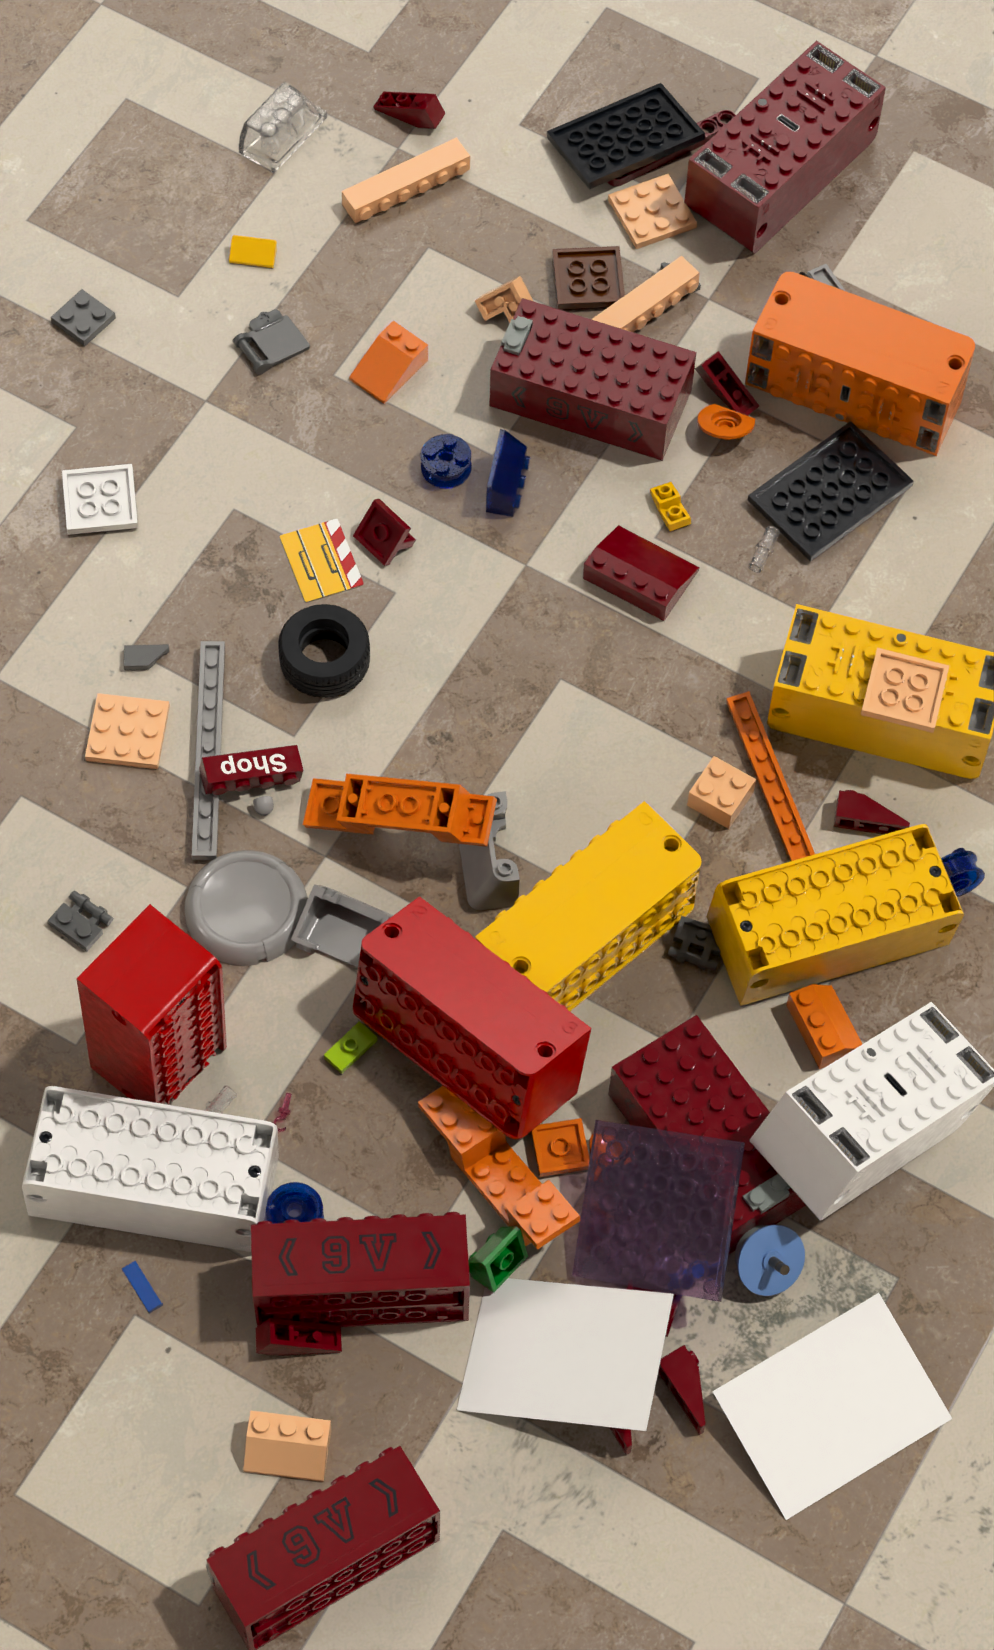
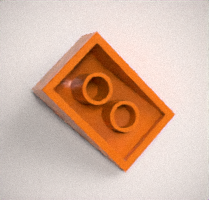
(390, 362)

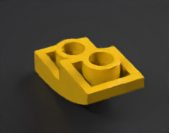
(670, 506)

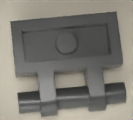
(77, 927)
(696, 935)

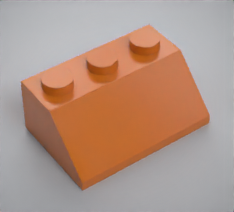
(823, 1023)

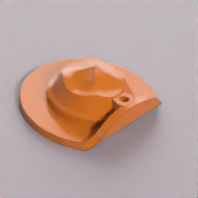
(724, 422)

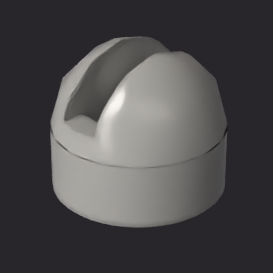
(263, 805)

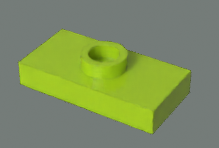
(350, 1047)

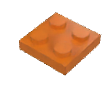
(560, 1147)

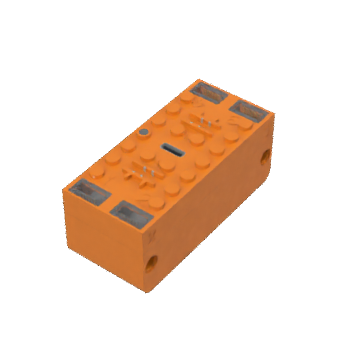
(859, 362)

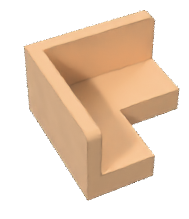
(503, 299)

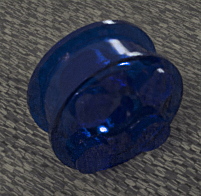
(435, 456)
(963, 871)
(294, 1196)

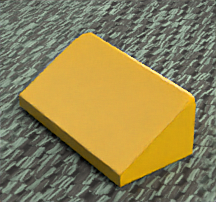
(253, 251)

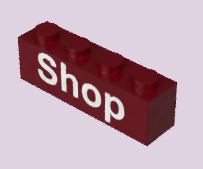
(251, 770)

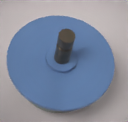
(769, 1259)

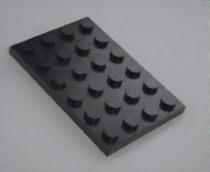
(625, 135)
(830, 490)

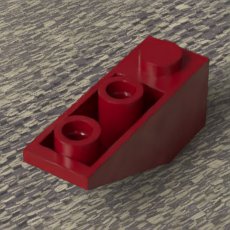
(416, 109)

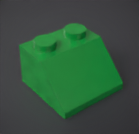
(498, 1257)

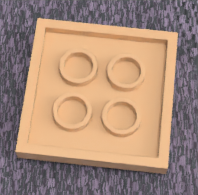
(652, 211)
(905, 690)
(127, 731)

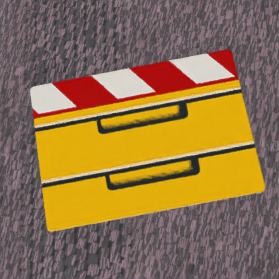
(321, 560)

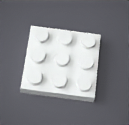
(99, 499)

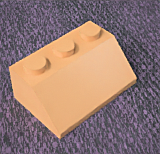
(287, 1446)

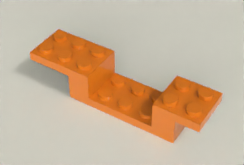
(400, 804)
(498, 1171)

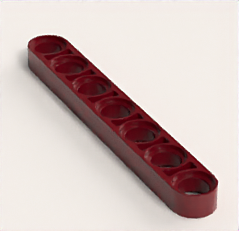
(712, 122)

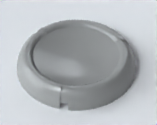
(245, 907)

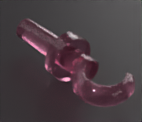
(284, 1111)

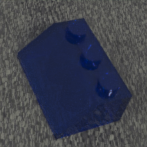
(507, 475)

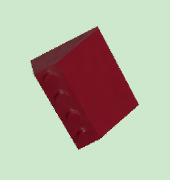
(639, 572)

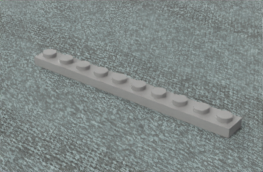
(208, 744)

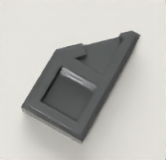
(143, 656)

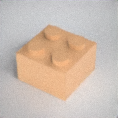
(721, 792)

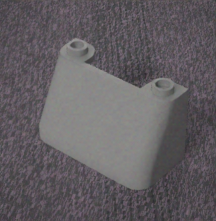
(487, 880)
(336, 924)

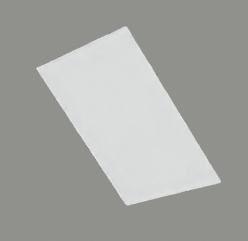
(566, 1353)
(832, 1405)

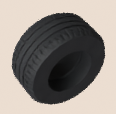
(321, 623)

